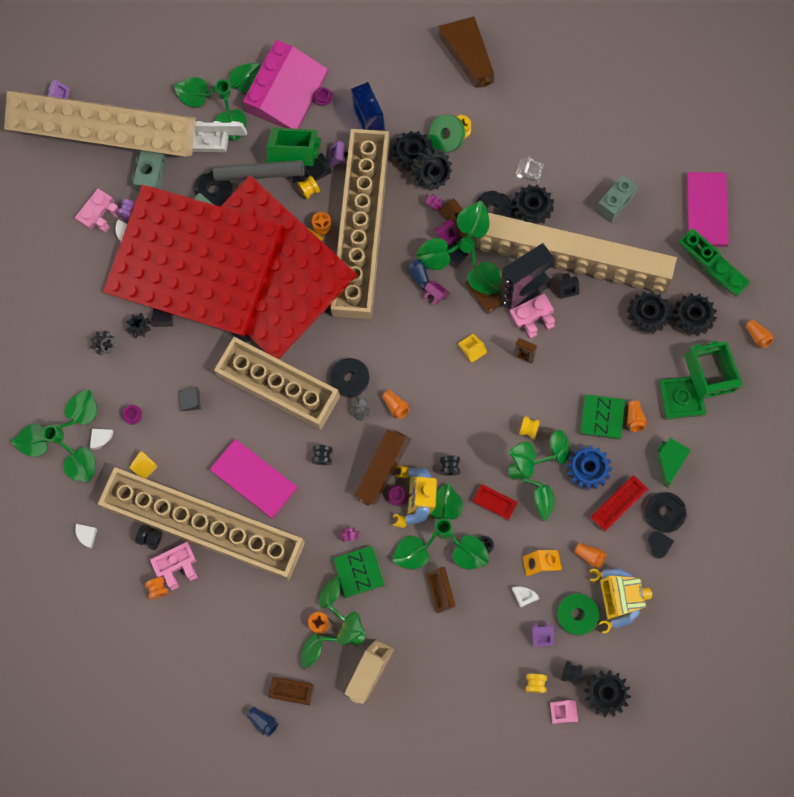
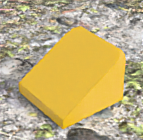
(472, 347)
(143, 465)

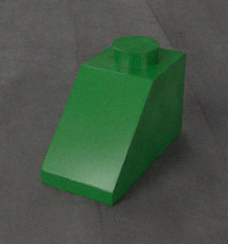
(671, 459)

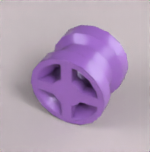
(126, 209)

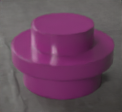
(323, 96)
(433, 201)
(132, 414)
(397, 495)
(349, 534)

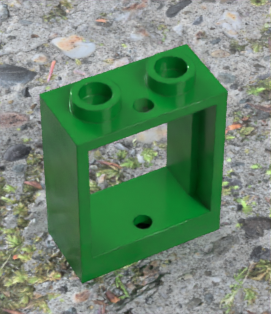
(293, 145)
(727, 364)

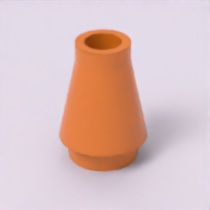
(760, 335)
(396, 405)
(636, 420)
(592, 555)

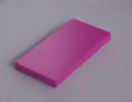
(708, 206)
(253, 479)

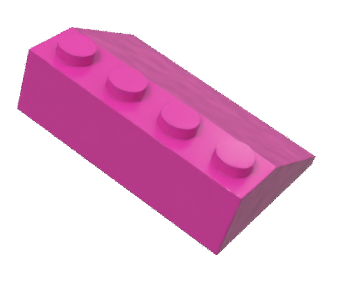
(284, 86)

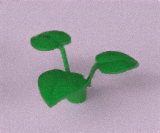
(194, 90)
(476, 223)
(33, 438)
(523, 468)
(470, 551)
(350, 632)

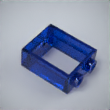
(367, 112)

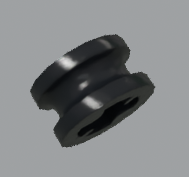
(490, 541)

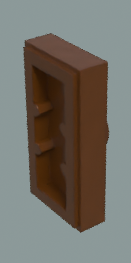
(450, 212)
(488, 301)
(525, 350)
(440, 590)
(291, 691)

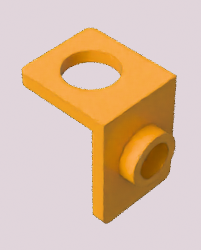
(545, 561)

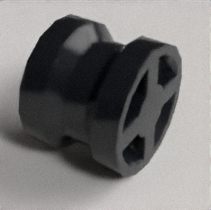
(322, 455)
(450, 465)
(571, 672)

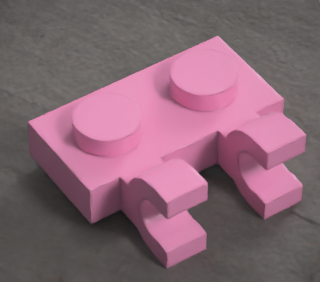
(94, 209)
(531, 311)
(174, 560)

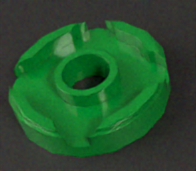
(437, 130)
(581, 602)

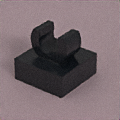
(568, 286)

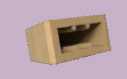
(368, 671)

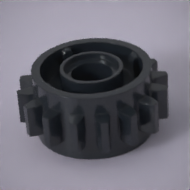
(409, 142)
(423, 164)
(535, 195)
(651, 302)
(696, 304)
(615, 685)

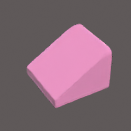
(564, 711)

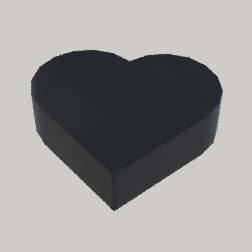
(660, 544)

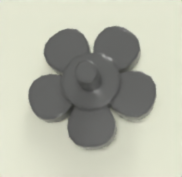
(359, 408)

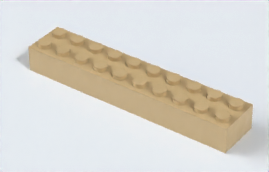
(100, 123)
(362, 220)
(581, 253)
(202, 523)

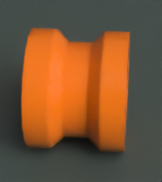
(320, 219)
(156, 588)
(320, 626)

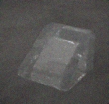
(529, 169)

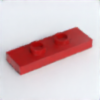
(618, 503)

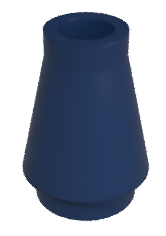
(418, 273)
(263, 722)

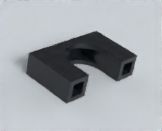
(526, 277)

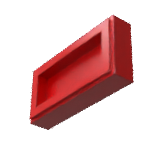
(495, 502)

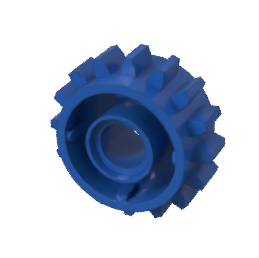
(592, 457)

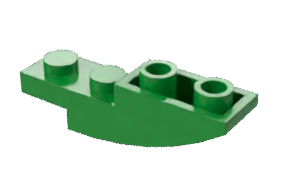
(712, 263)

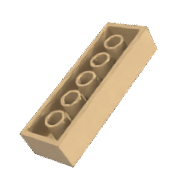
(277, 383)

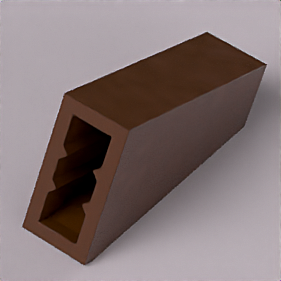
(468, 49)
(382, 466)

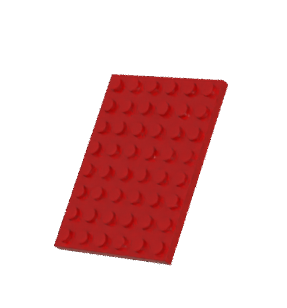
(193, 259)
(300, 278)

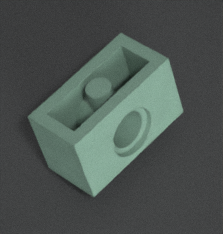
(149, 161)
(617, 198)

